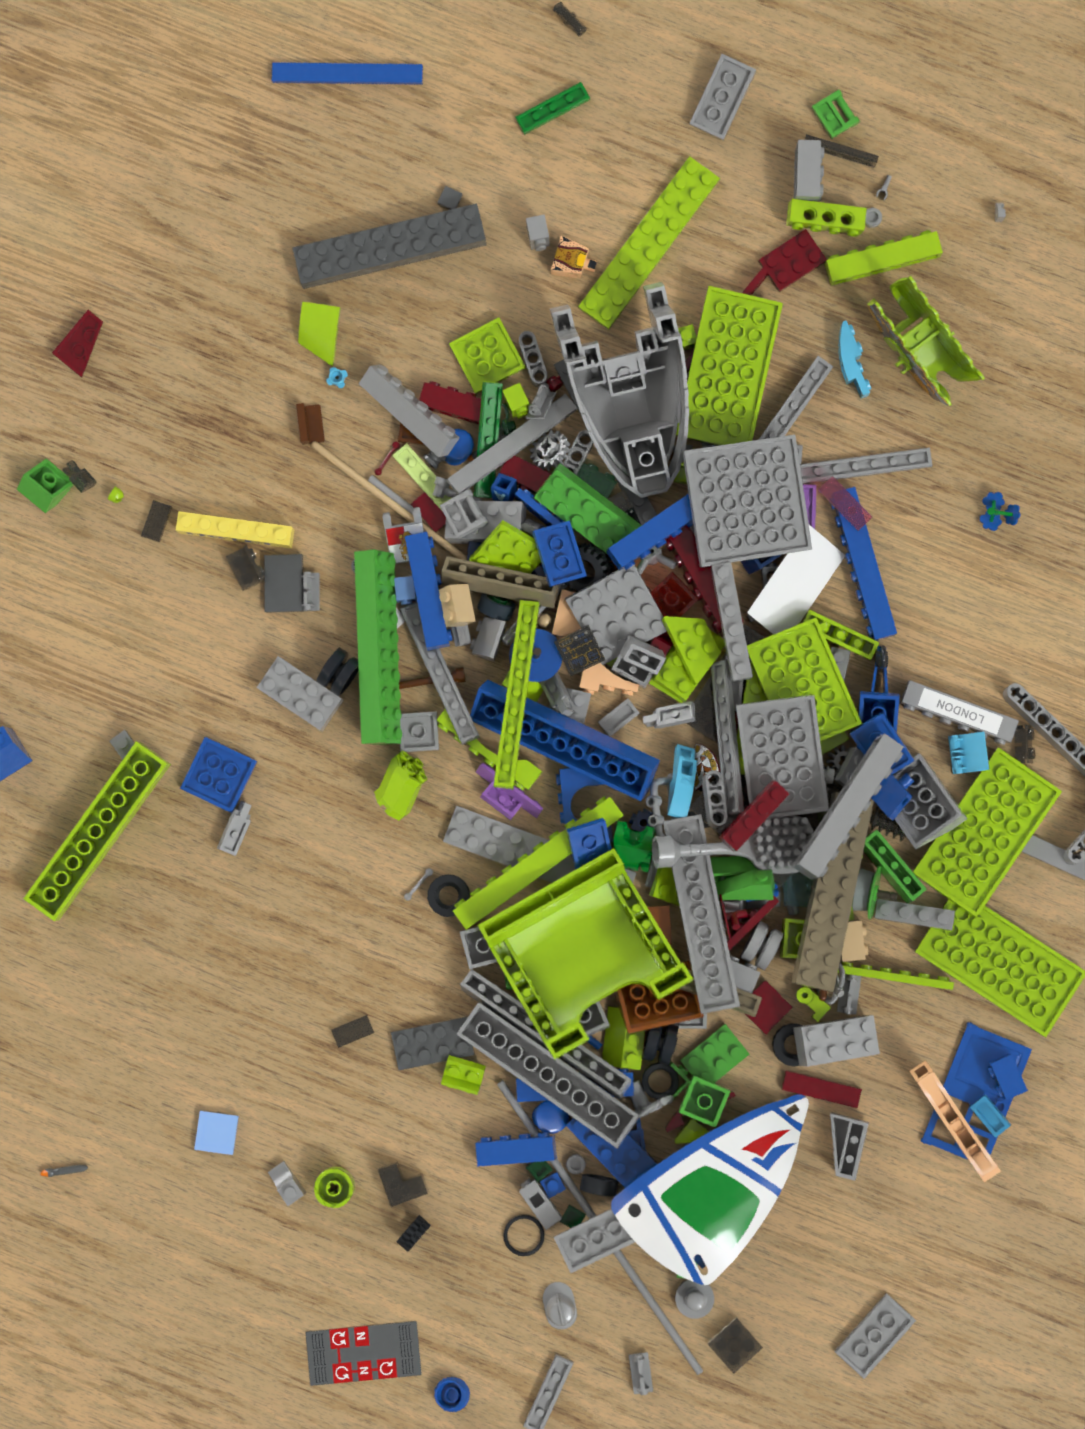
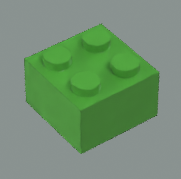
(704, 1101)

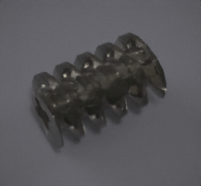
(883, 822)

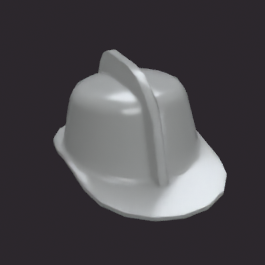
(559, 1305)

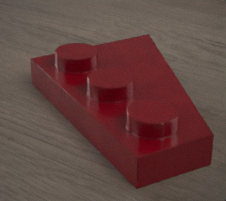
(79, 343)

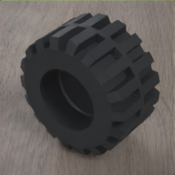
(598, 560)

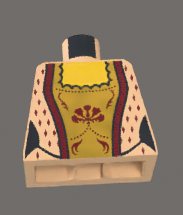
(571, 259)

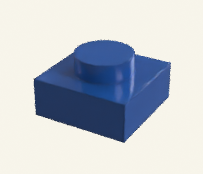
(553, 1185)

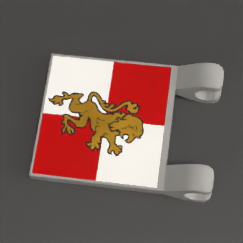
(396, 534)

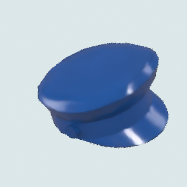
(462, 448)
(550, 1117)
(452, 1394)

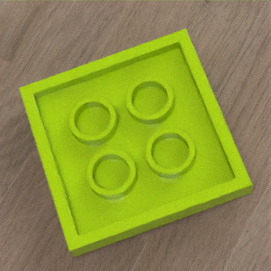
(487, 355)
(508, 549)

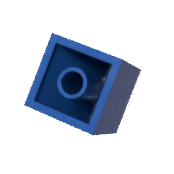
(12, 753)

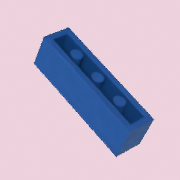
(516, 1150)

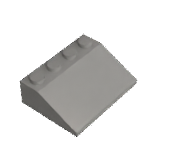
(930, 809)

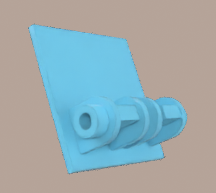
(968, 752)

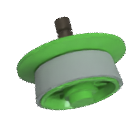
(868, 890)

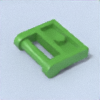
(830, 117)

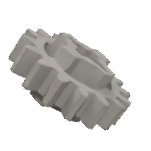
(550, 450)

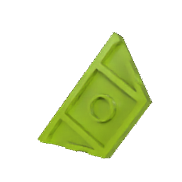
(693, 644)

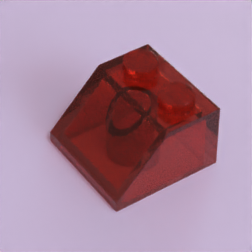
(673, 596)

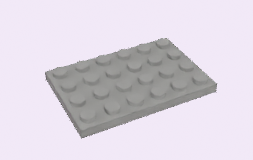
(784, 745)

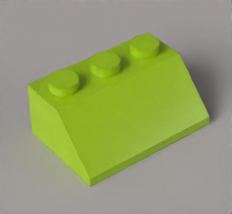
(619, 1047)

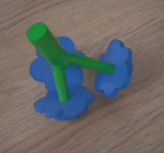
(992, 516)

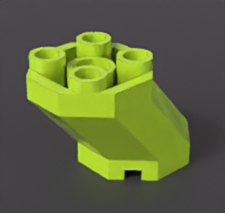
(401, 785)

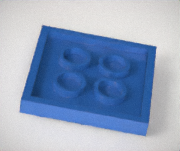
(218, 775)

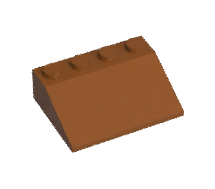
(644, 1011)

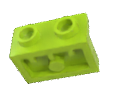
(463, 1075)

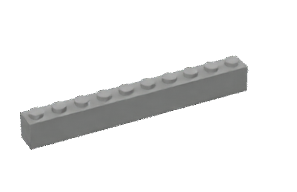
(514, 1013)

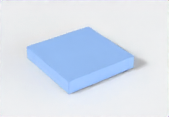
(216, 1132)

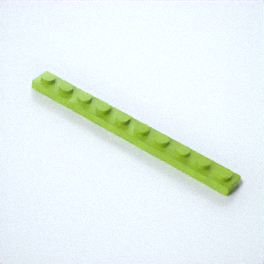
(516, 694)

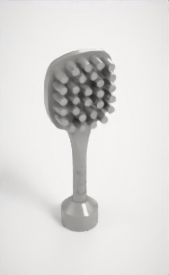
(770, 847)

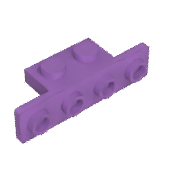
(506, 800)

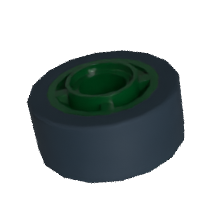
(496, 607)

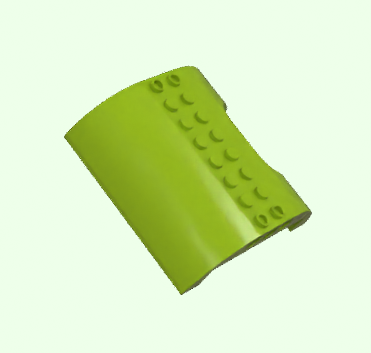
(580, 946)

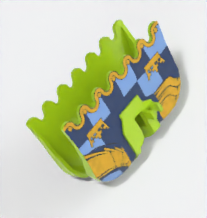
(928, 345)

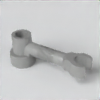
(442, 488)

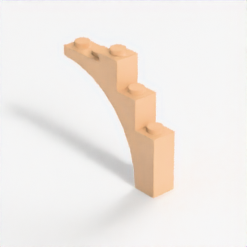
(598, 674)
(954, 1121)

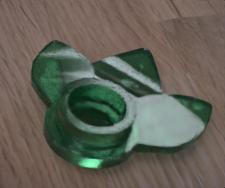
(507, 425)

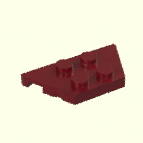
(753, 918)

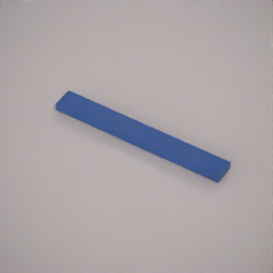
(347, 73)

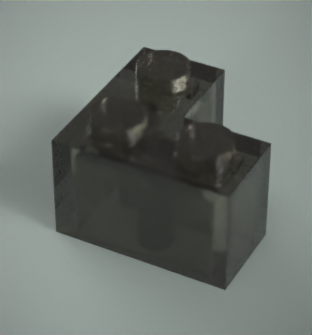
(400, 1189)

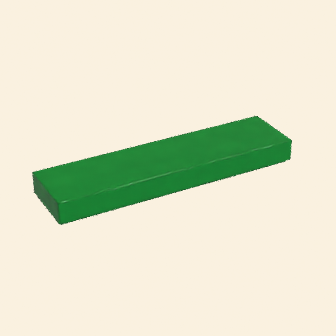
(552, 108)

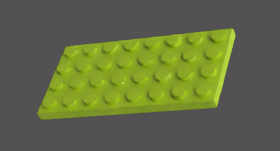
(730, 366)
(1002, 815)
(1004, 966)

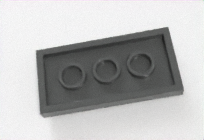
(430, 1044)

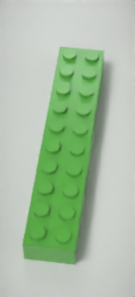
(377, 647)

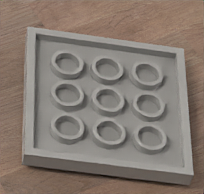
(617, 609)

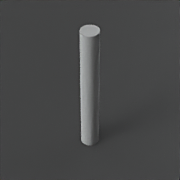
(373, 480)

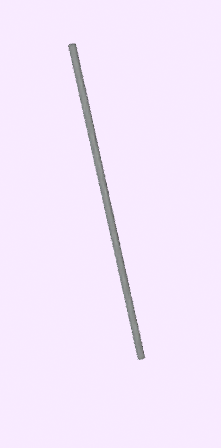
(618, 1254)

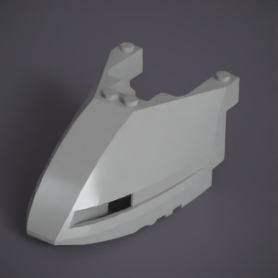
(634, 397)

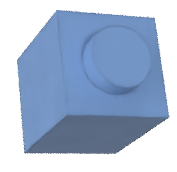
(405, 590)

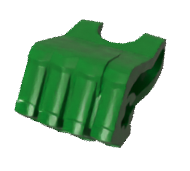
(634, 847)

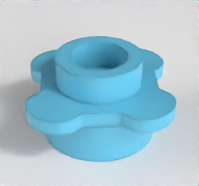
(337, 372)

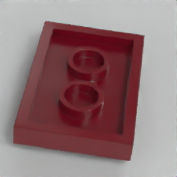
(792, 260)

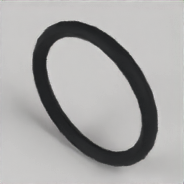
(541, 1233)

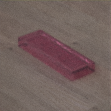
(845, 503)

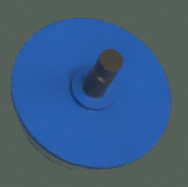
(545, 658)

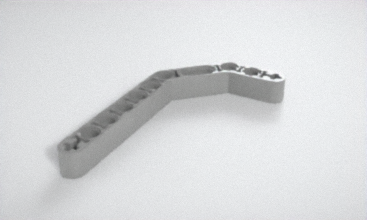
(1058, 743)

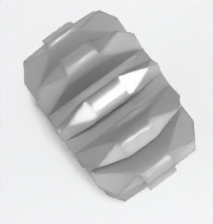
(836, 758)

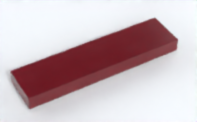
(821, 1089)

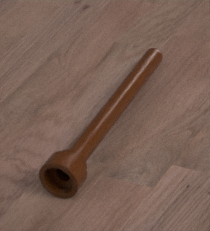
(458, 675)

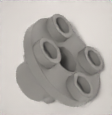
(694, 1299)

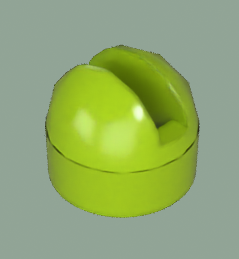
(116, 495)

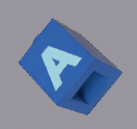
(504, 488)

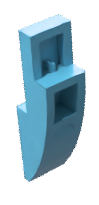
(849, 352)
(683, 781)

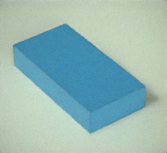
(990, 1116)

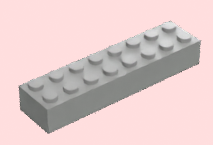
(847, 807)

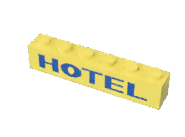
(235, 529)

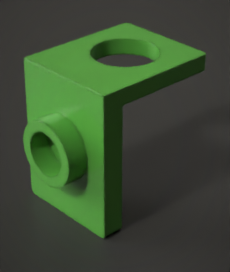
(682, 1072)

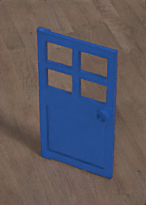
(970, 1079)

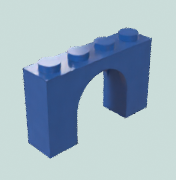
(570, 783)

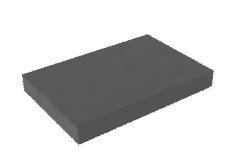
(283, 583)

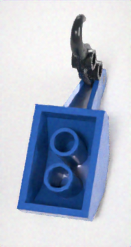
(875, 702)

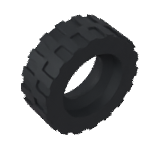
(435, 888)
(778, 1045)

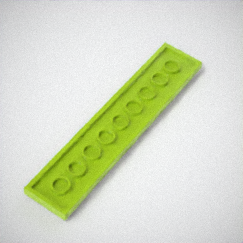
(649, 243)

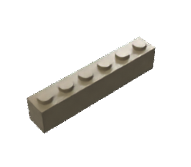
(499, 581)

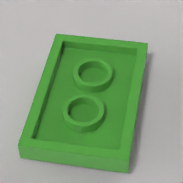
(715, 1055)

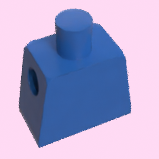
(893, 795)

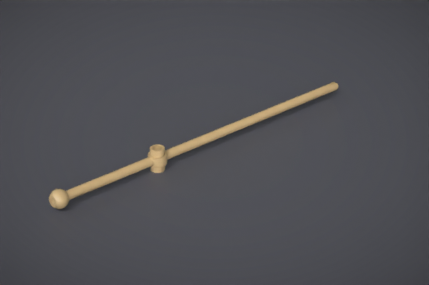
(543, 619)

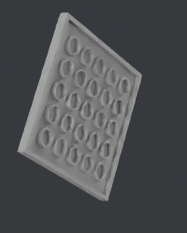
(747, 500)

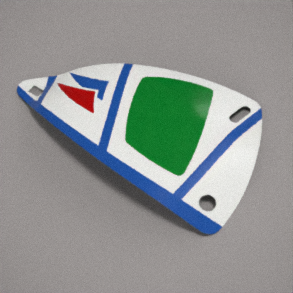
(714, 1191)

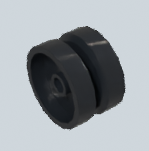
(338, 672)
(661, 1042)

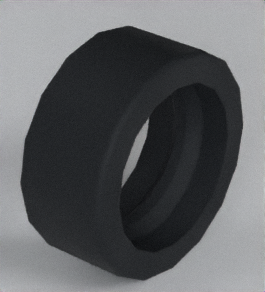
(645, 1080)
(599, 1185)

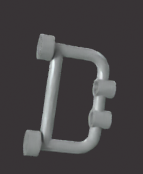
(654, 801)

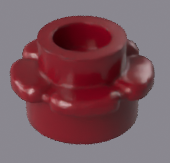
(554, 383)

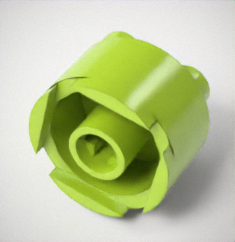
(329, 1197)

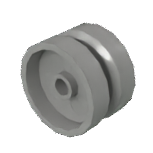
(764, 946)

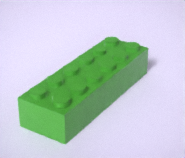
(585, 508)

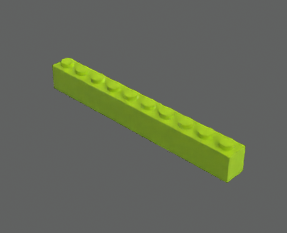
(529, 867)

